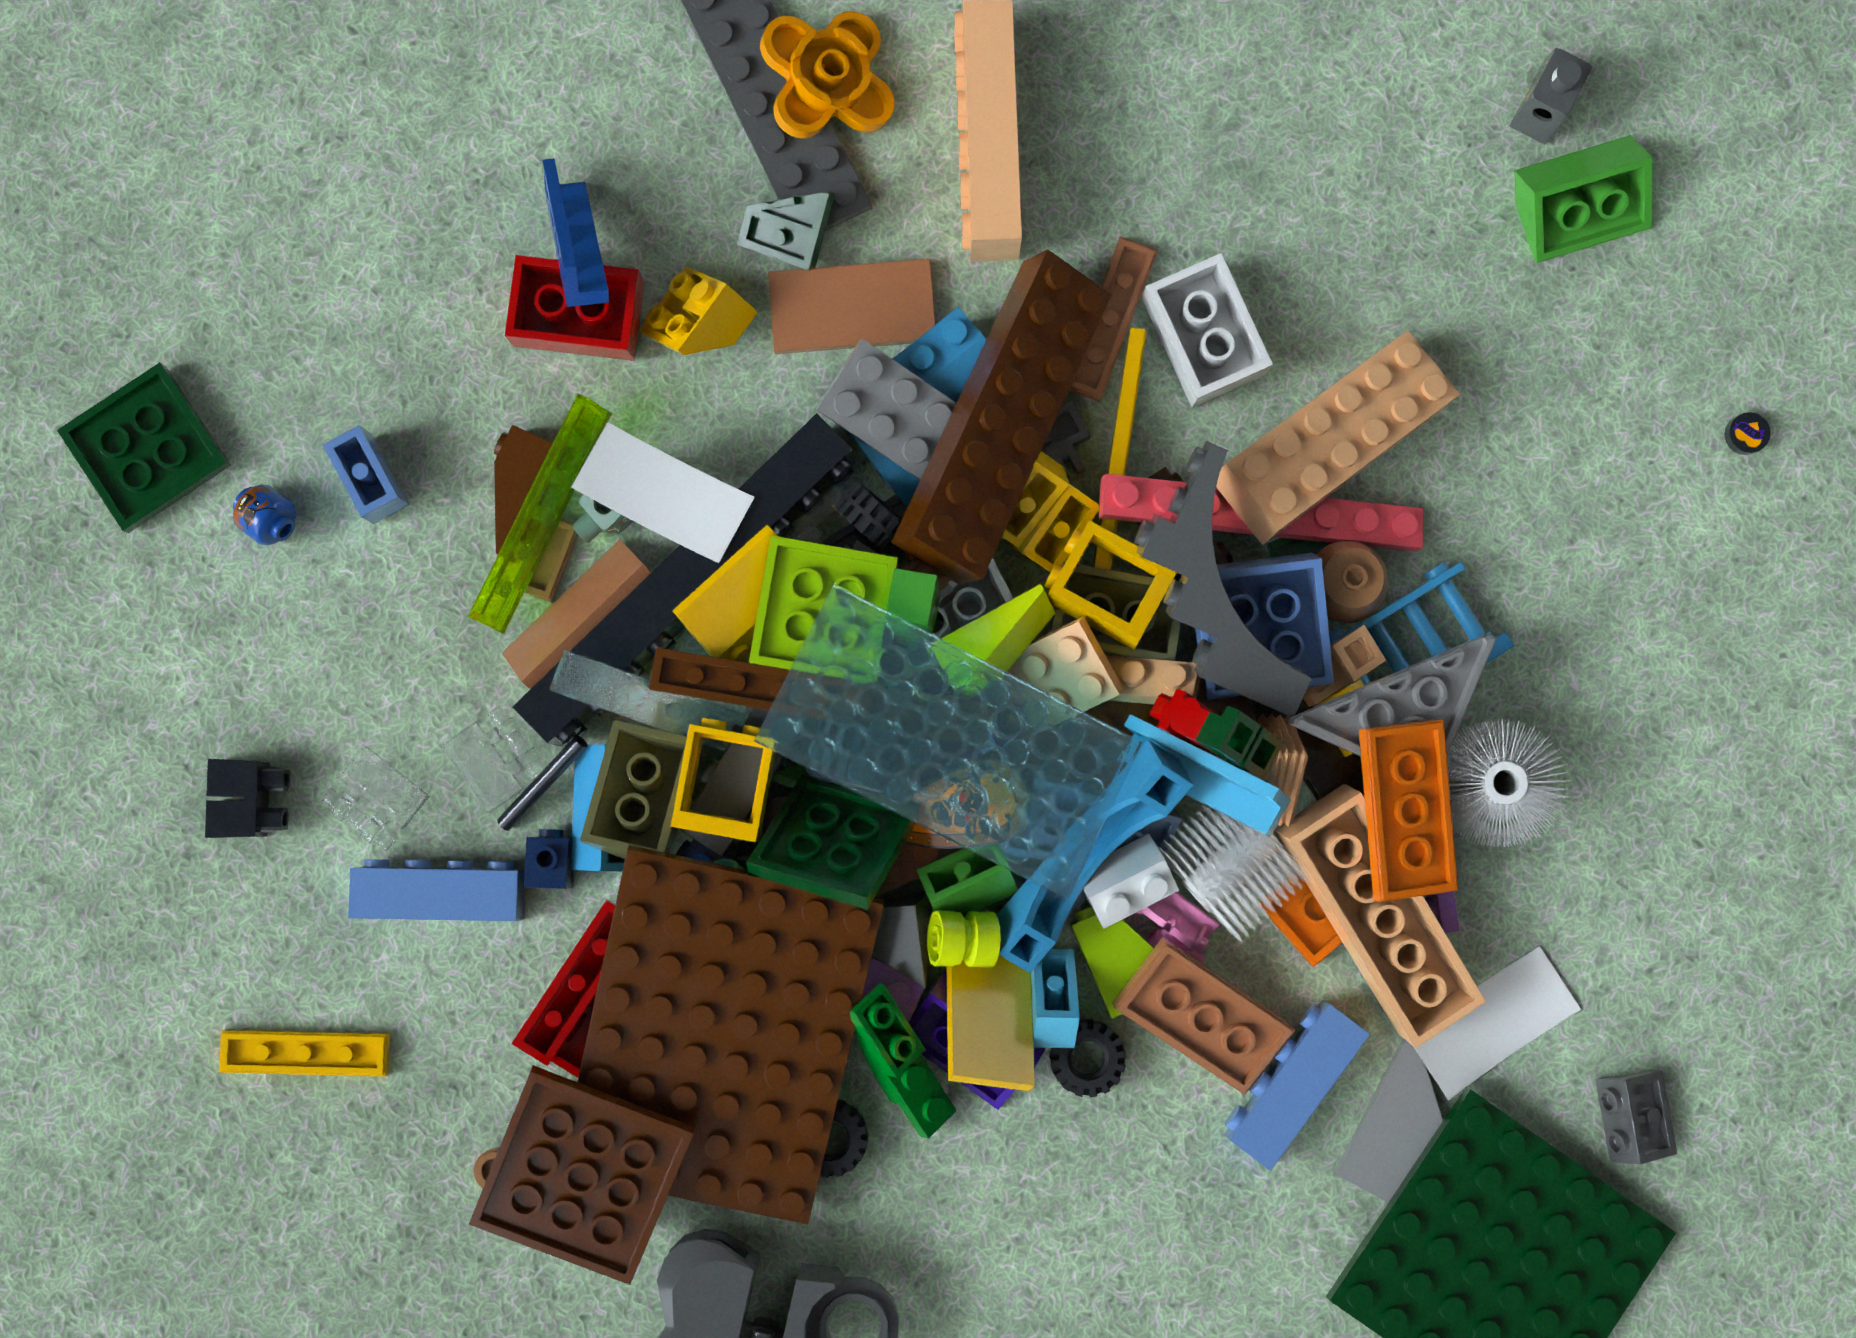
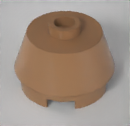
(1353, 581)

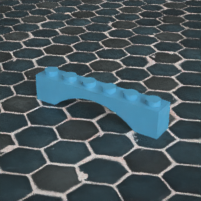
(1035, 915)

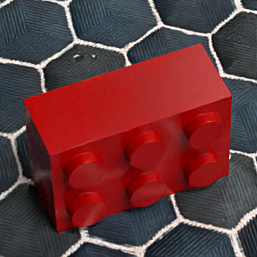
(542, 320)

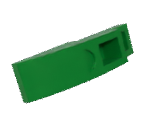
(897, 1061)

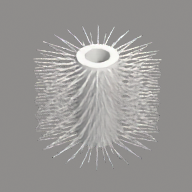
(1512, 783)
(1231, 867)

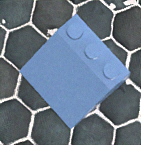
(1283, 609)

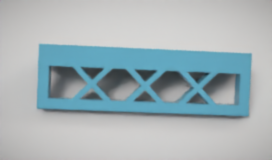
(1218, 782)

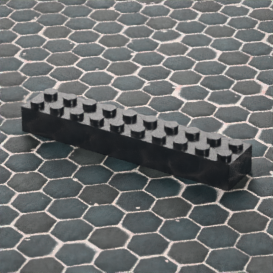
(645, 619)

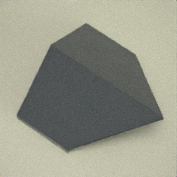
(903, 935)

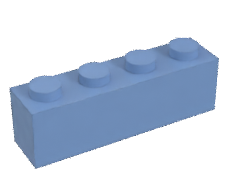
(436, 893)
(1295, 1084)

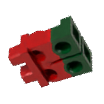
(1228, 737)

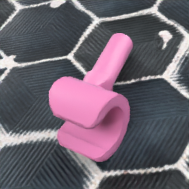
(1158, 933)

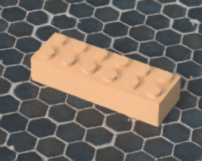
(991, 137)
(1334, 437)
(1392, 941)

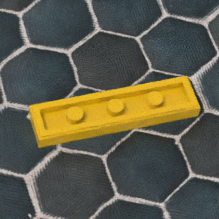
(304, 1053)

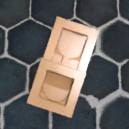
(1351, 659)

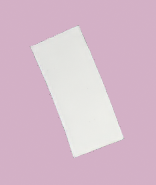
(662, 493)
(1518, 1008)

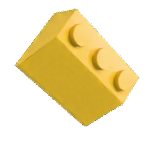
(726, 605)

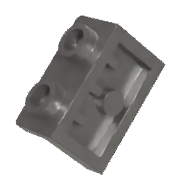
(1636, 1117)

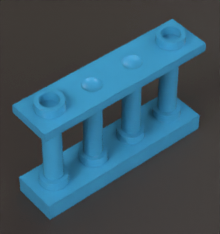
(1437, 577)

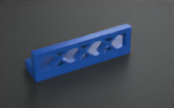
(575, 240)

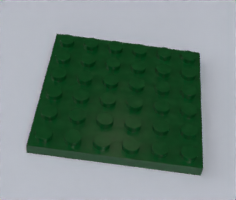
(1499, 1241)

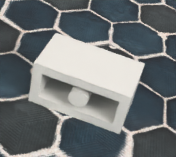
(1129, 881)

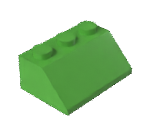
(1585, 197)

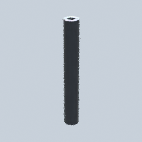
(542, 782)

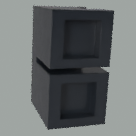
(252, 782)

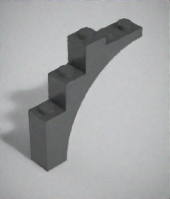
(1198, 599)

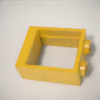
(1096, 617)
(710, 823)

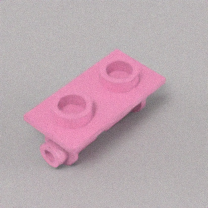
(1182, 921)

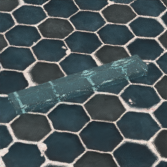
(630, 697)

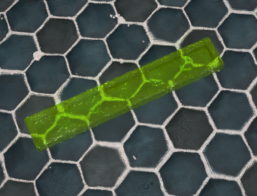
(539, 515)

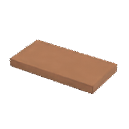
(850, 303)
(575, 613)
(1203, 1016)

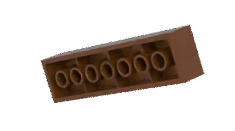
(1002, 419)

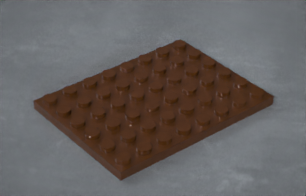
(732, 1017)

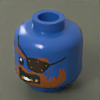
(263, 514)

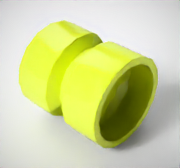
(961, 938)

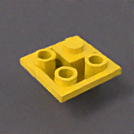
(698, 314)

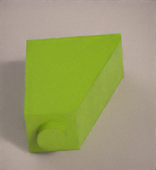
(1110, 954)

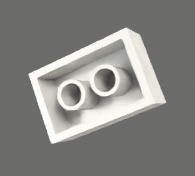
(1206, 330)

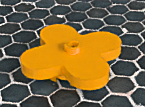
(827, 74)

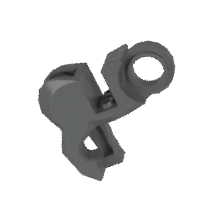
(710, 1283)

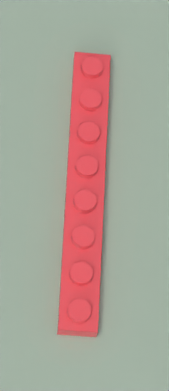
(1329, 521)

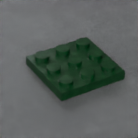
(143, 447)
(830, 843)

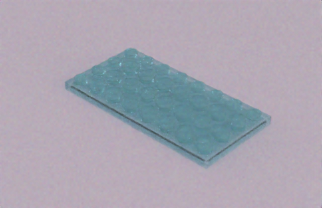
(948, 741)

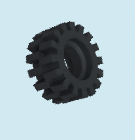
(1105, 1076)

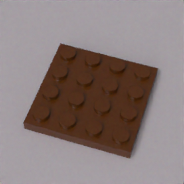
(581, 1175)

